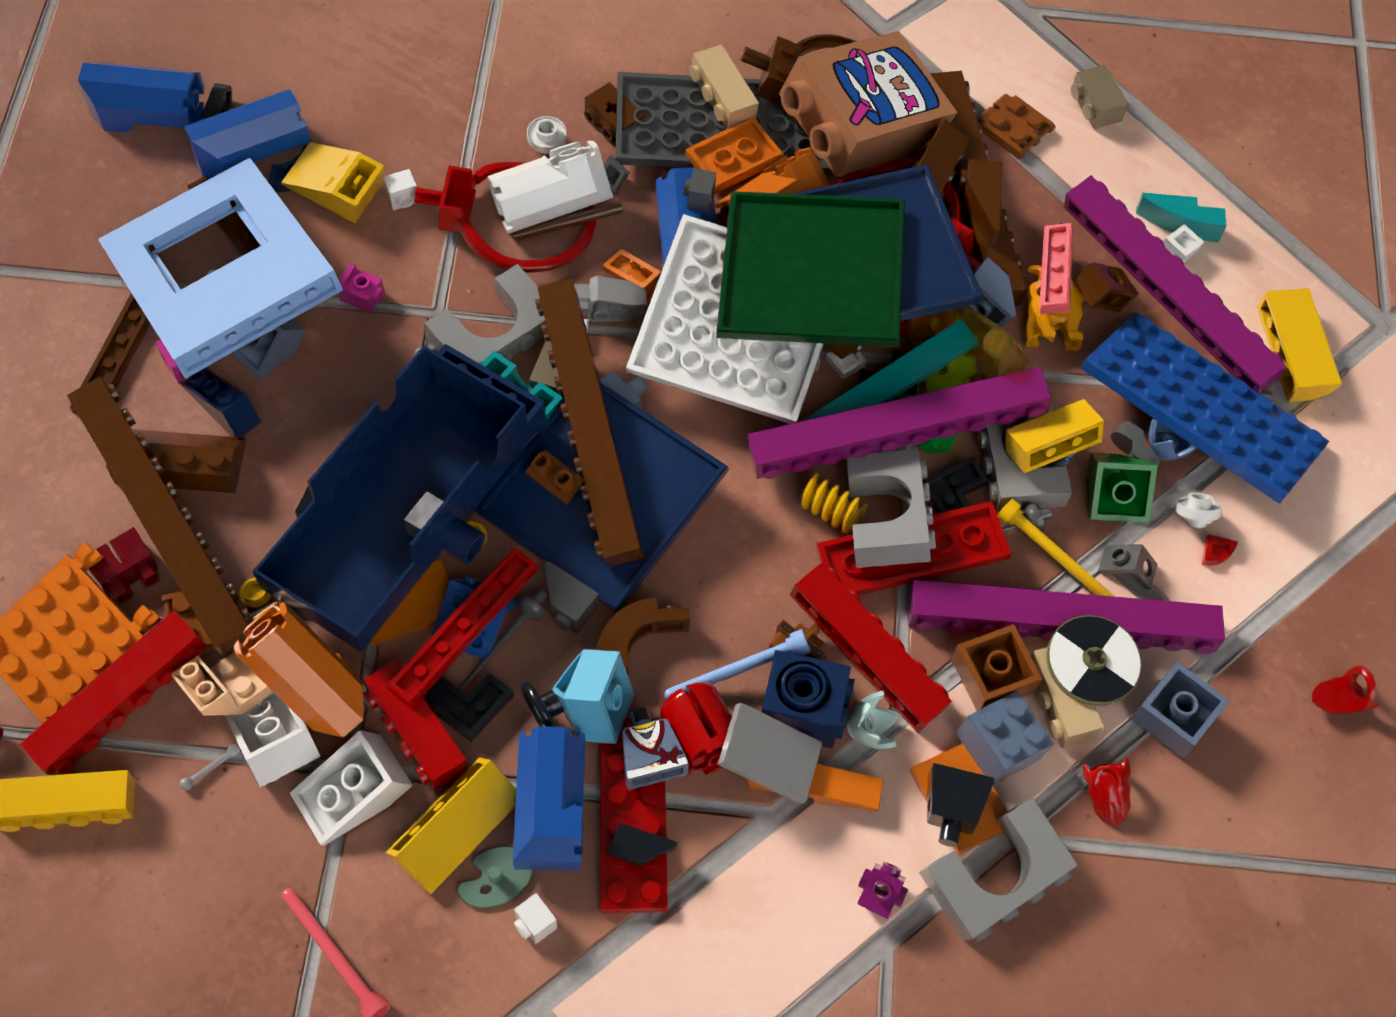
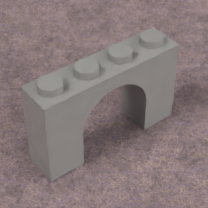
(519, 296)
(1041, 486)
(906, 537)
(1042, 863)

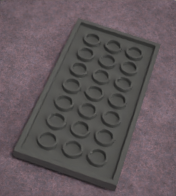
(681, 117)

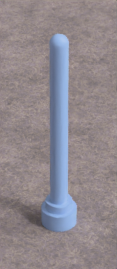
(795, 644)

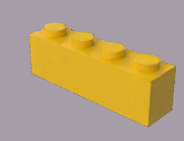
(66, 800)

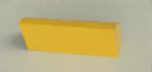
(1299, 338)
(454, 825)

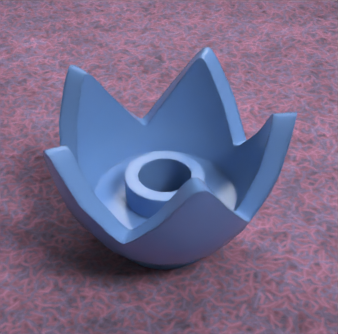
(1167, 443)

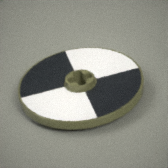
(1110, 677)

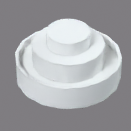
(546, 134)
(1198, 509)

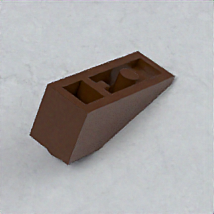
(983, 195)

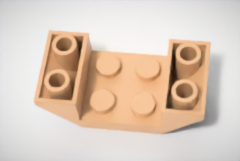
(224, 688)

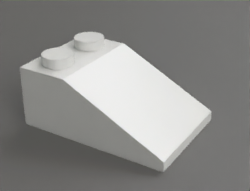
(272, 739)
(350, 787)

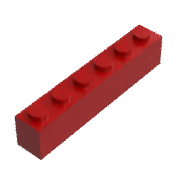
(870, 647)
(112, 696)

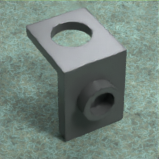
(1128, 559)

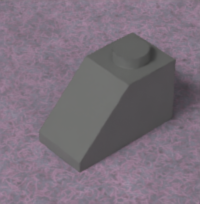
(569, 599)

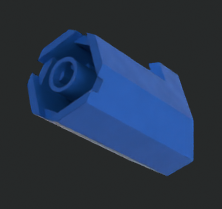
(141, 95)
(247, 132)
(672, 206)
(549, 800)

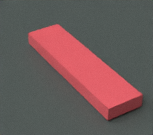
(1056, 268)

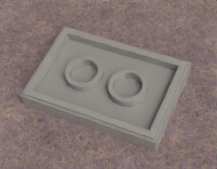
(770, 753)

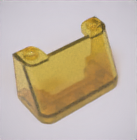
(995, 344)

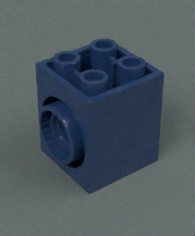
(809, 695)

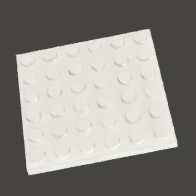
(681, 344)

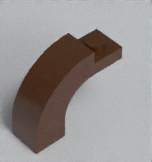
(638, 621)

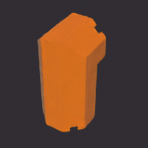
(783, 177)
(303, 671)

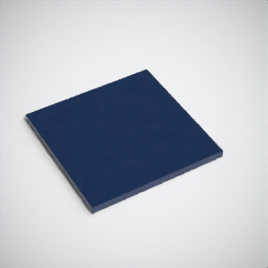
(934, 261)
(665, 485)

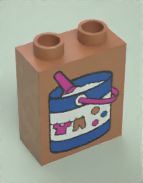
(864, 102)

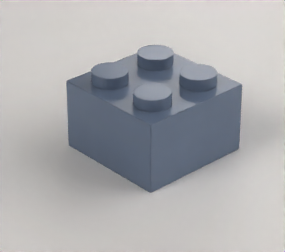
(1180, 710)
(1004, 737)

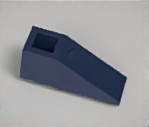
(222, 402)

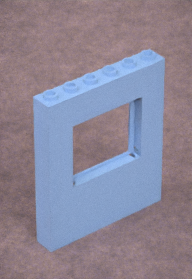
(239, 298)

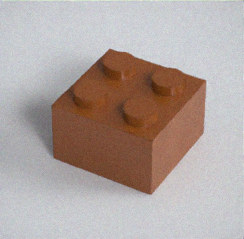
(996, 667)

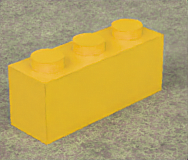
(1054, 435)

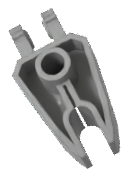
(611, 299)

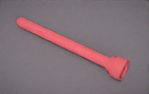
(370, 1002)

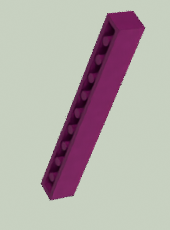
(1174, 285)
(899, 423)
(1042, 612)

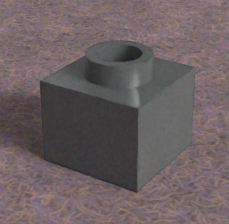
(700, 189)

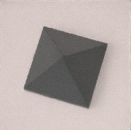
(616, 174)

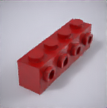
(418, 730)

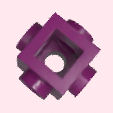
(873, 897)

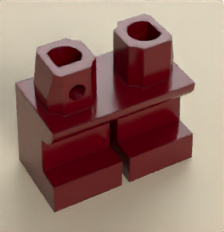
(135, 565)

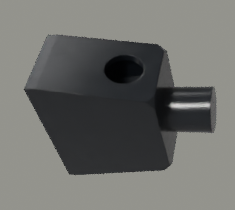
(955, 801)

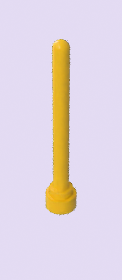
(1013, 515)

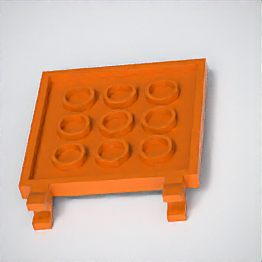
(65, 634)

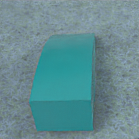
(1174, 211)

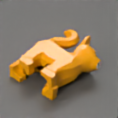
(1046, 324)

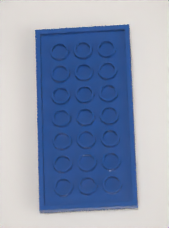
(1206, 406)

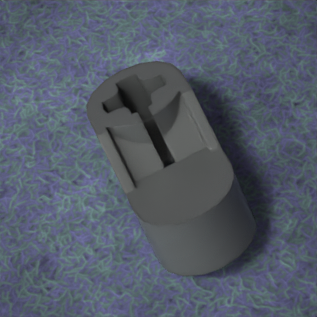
(1131, 441)

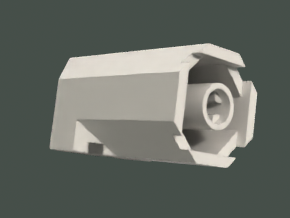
(551, 186)

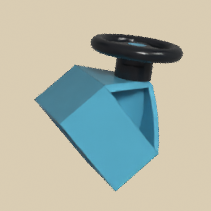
(591, 695)

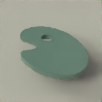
(499, 875)

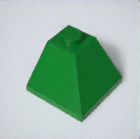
(1120, 487)

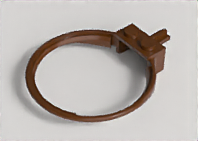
(782, 57)

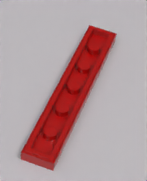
(462, 627)

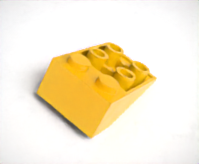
(336, 179)

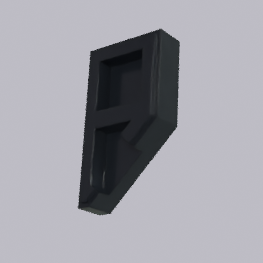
(638, 846)

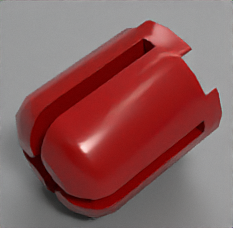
(699, 724)

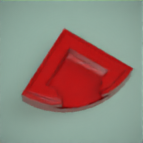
(1217, 550)

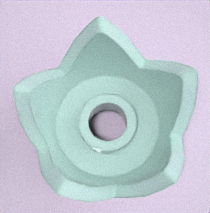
(870, 722)

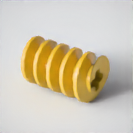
(831, 504)

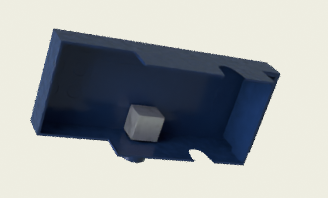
(400, 494)

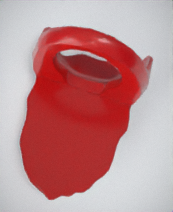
(1344, 694)
(1110, 790)

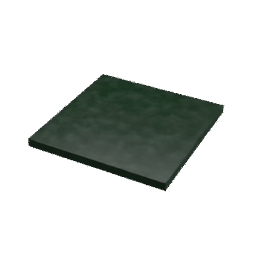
(812, 269)

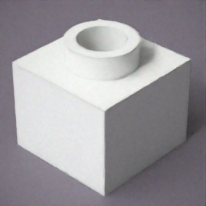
(400, 189)
(534, 919)

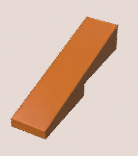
(630, 268)
(841, 788)

